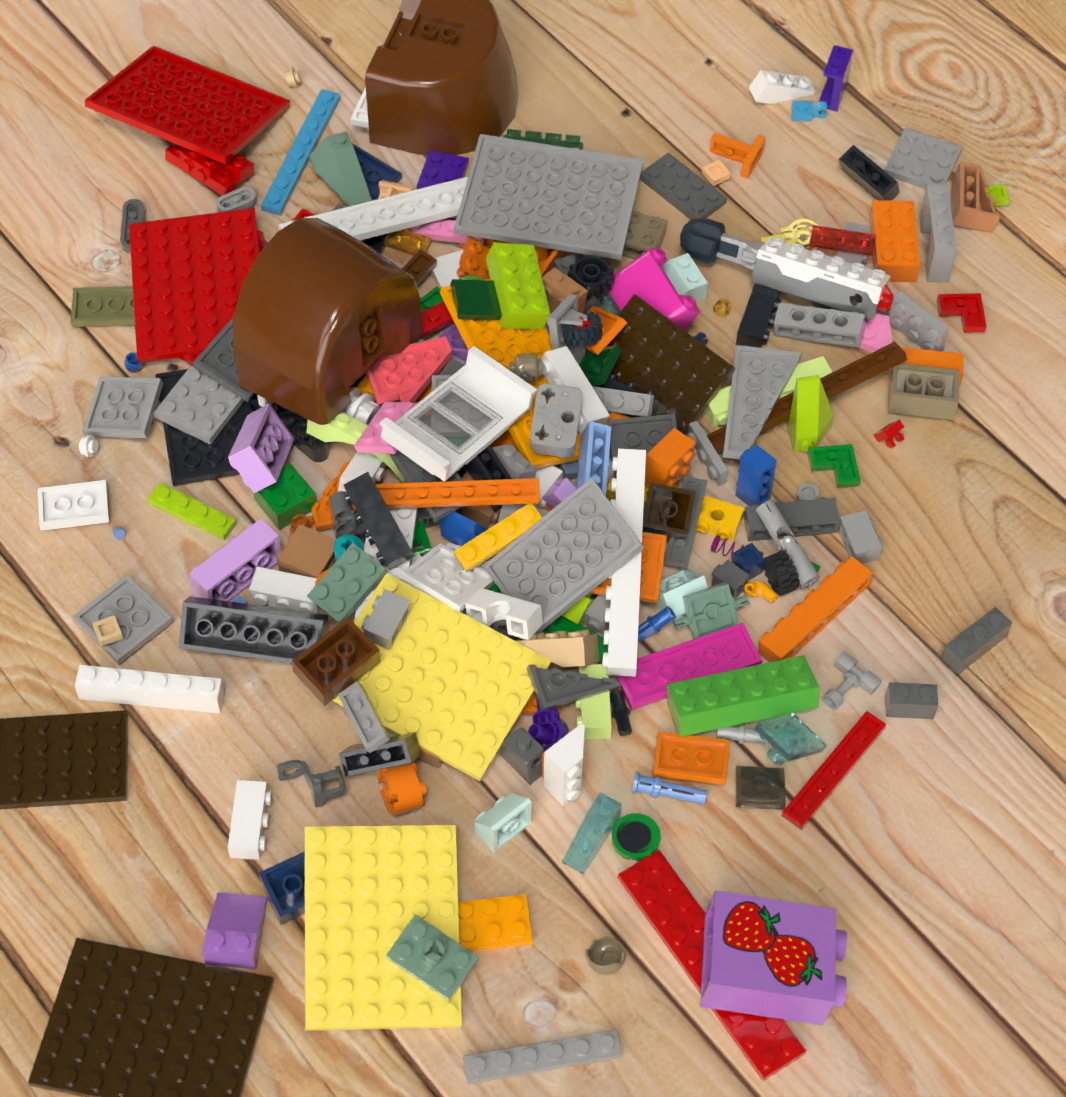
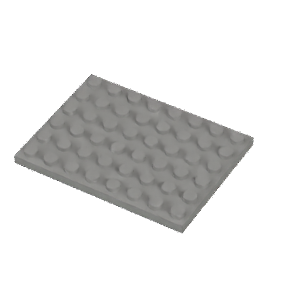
(549, 196)

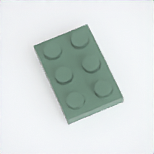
(347, 583)

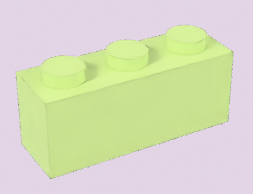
(595, 709)

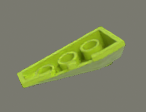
(810, 414)

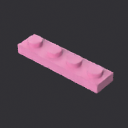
(441, 231)

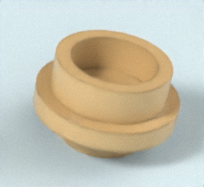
(293, 77)

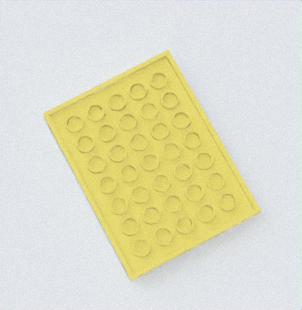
(448, 681)
(358, 901)

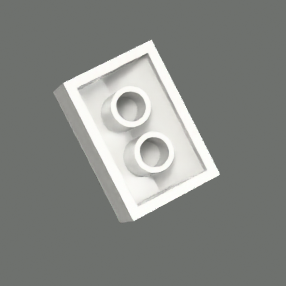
(564, 766)

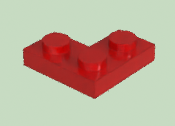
(967, 306)

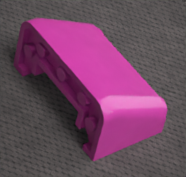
(650, 283)

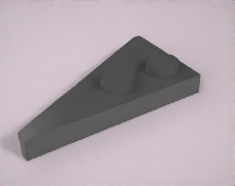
(559, 687)

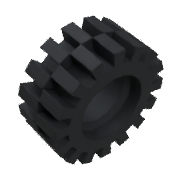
(781, 573)

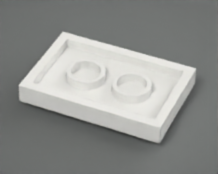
(73, 505)

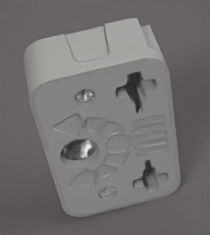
(550, 420)

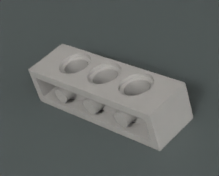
(819, 325)

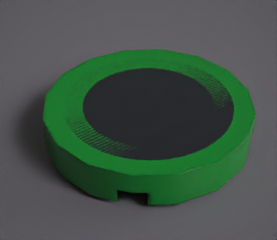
(635, 836)

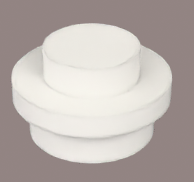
(88, 446)

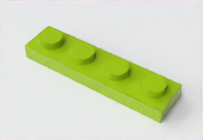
(192, 511)

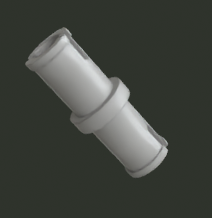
(739, 734)

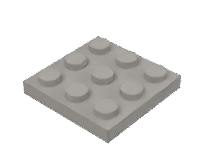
(922, 159)
(198, 406)
(123, 407)
(136, 615)

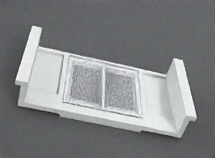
(460, 416)

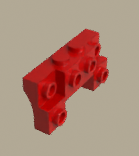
(215, 175)

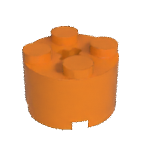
(401, 788)

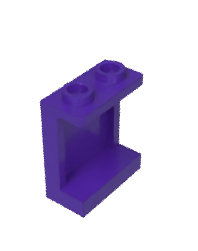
(838, 73)

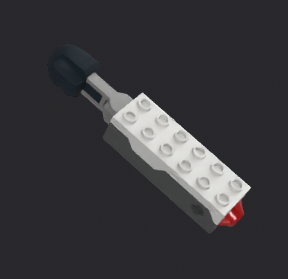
(793, 268)

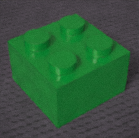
(286, 497)

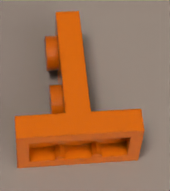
(738, 151)

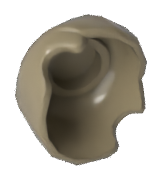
(606, 955)

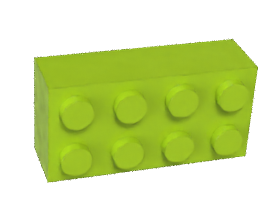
(518, 286)

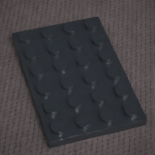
(192, 458)

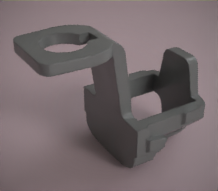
(314, 781)

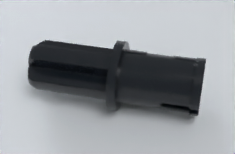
(620, 712)

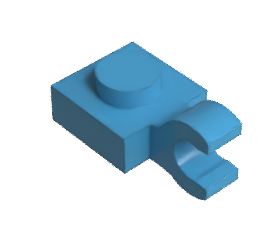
(805, 110)

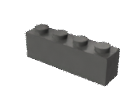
(802, 516)

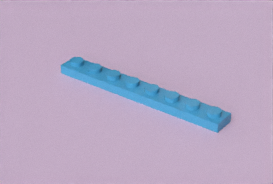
(298, 155)

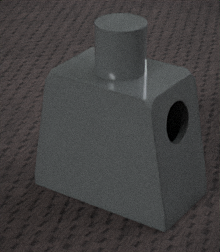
(522, 751)

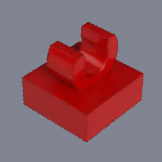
(890, 431)

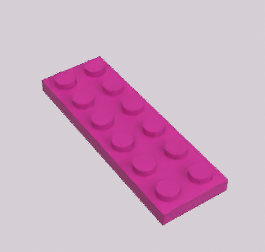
(696, 658)

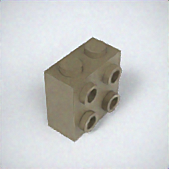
(643, 234)

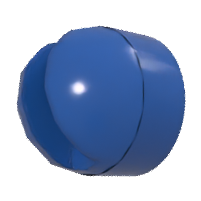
(131, 362)

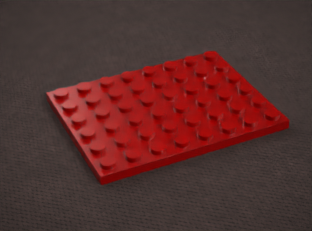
(188, 104)
(188, 279)

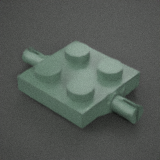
(710, 610)

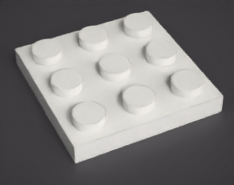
(445, 579)

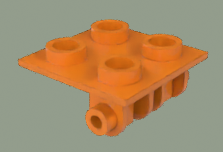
(473, 259)

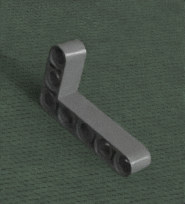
(346, 523)

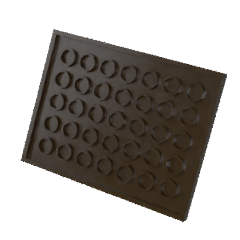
(149, 1026)

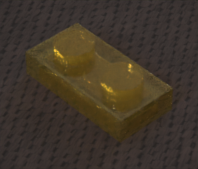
(407, 241)

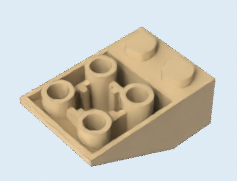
(565, 650)

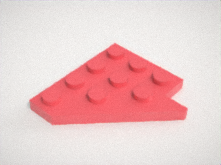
(408, 373)

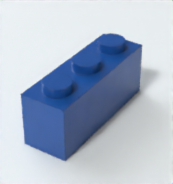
(755, 476)

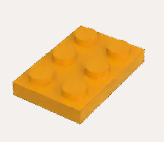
(494, 923)

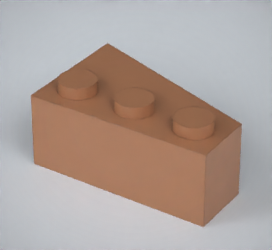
(971, 200)

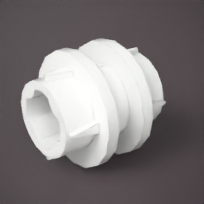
(361, 406)

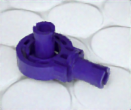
(547, 727)

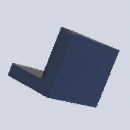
(749, 560)

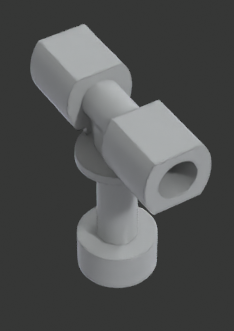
(853, 677)

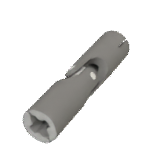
(776, 525)

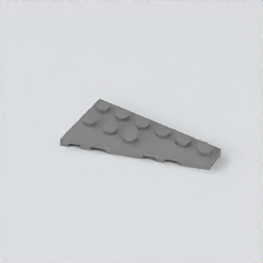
(754, 393)

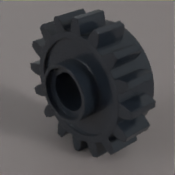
(593, 275)

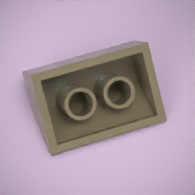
(924, 391)

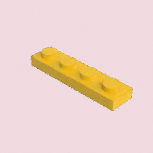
(496, 537)

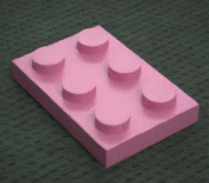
(370, 439)

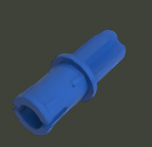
(654, 623)

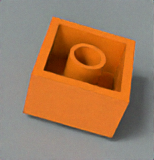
(669, 459)

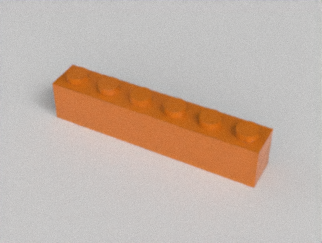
(815, 611)

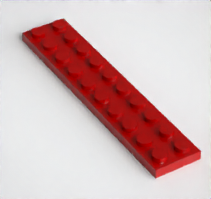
(680, 925)

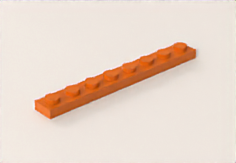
(460, 493)

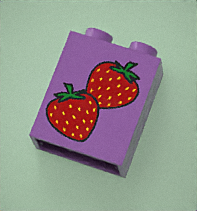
(772, 958)

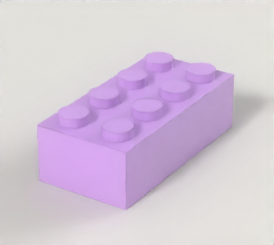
(261, 448)
(233, 566)

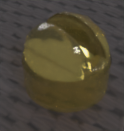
(719, 305)

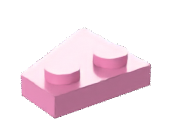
(876, 333)

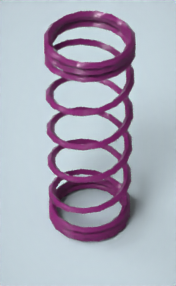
(715, 543)

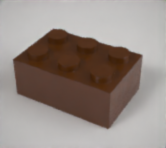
(336, 661)

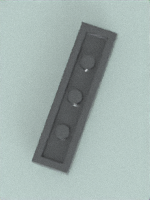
(680, 548)

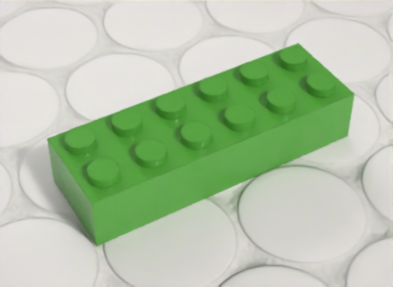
(742, 695)

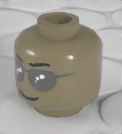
(527, 367)

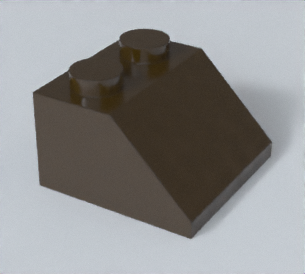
(668, 510)

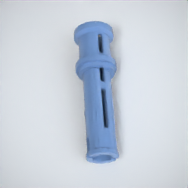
(697, 796)

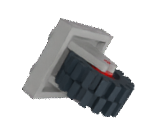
(571, 327)

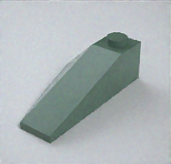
(339, 167)

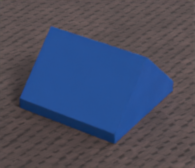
(459, 528)

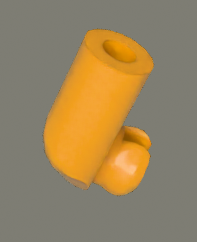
(760, 588)

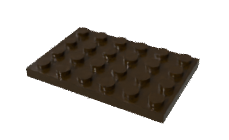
(667, 363)
(63, 759)

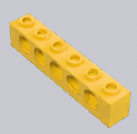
(729, 515)

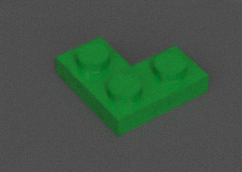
(840, 459)

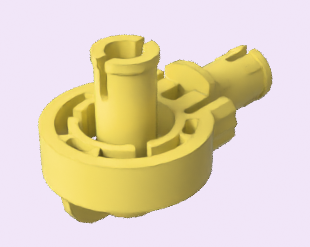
(798, 236)

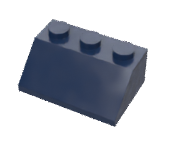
(286, 887)

